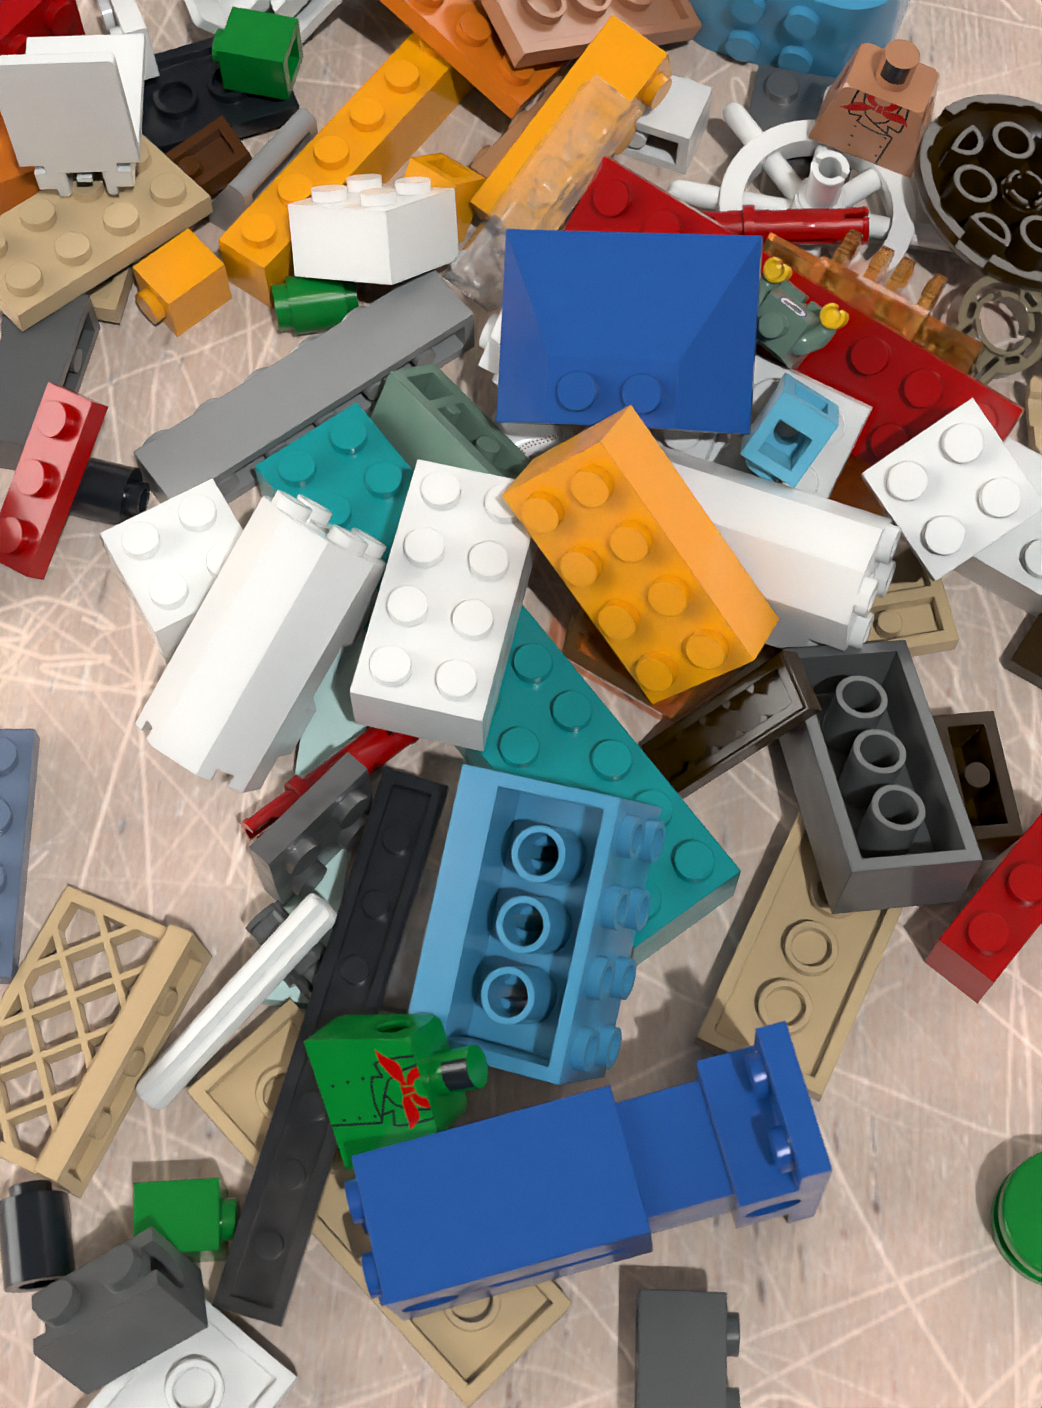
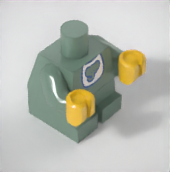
(786, 323)

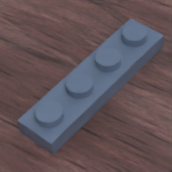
(17, 793)

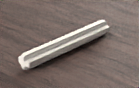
(236, 1001)

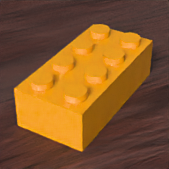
(642, 556)

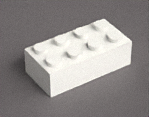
(445, 610)

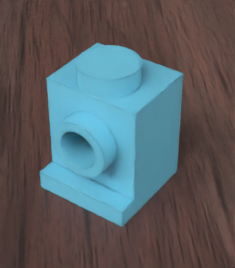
(789, 457)

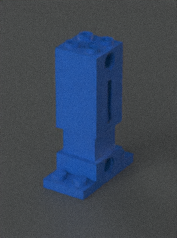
(587, 1180)

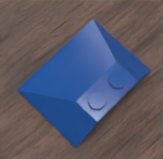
(629, 323)

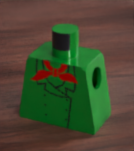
(391, 1078)

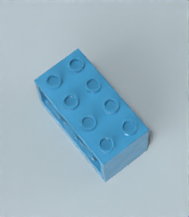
(537, 923)

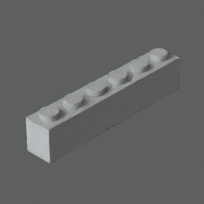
(324, 375)

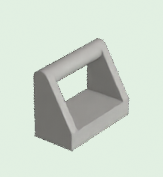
(263, 168)

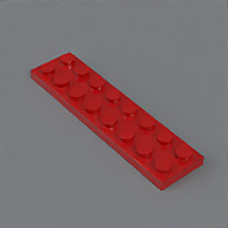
(863, 359)

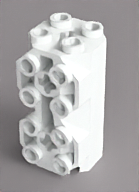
(803, 551)
(264, 642)

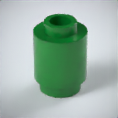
(312, 303)

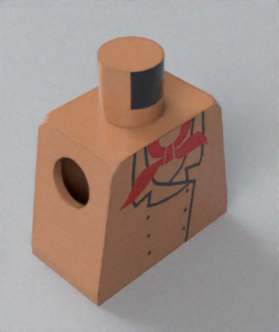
(879, 106)

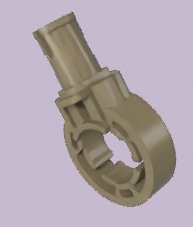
(1023, 304)

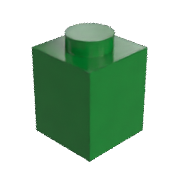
(259, 53)
(189, 1214)

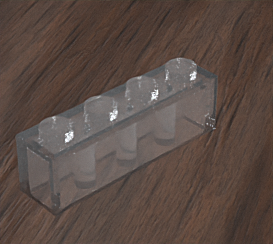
(545, 185)

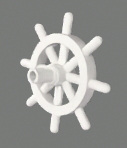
(822, 189)

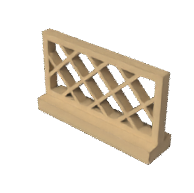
(126, 1048)

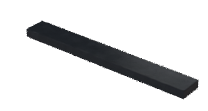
(350, 981)

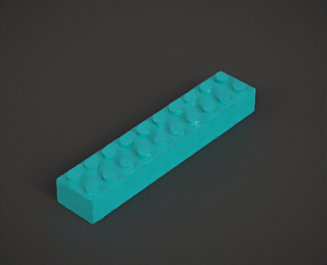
(545, 714)

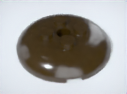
(984, 185)

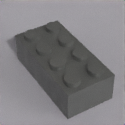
(877, 784)

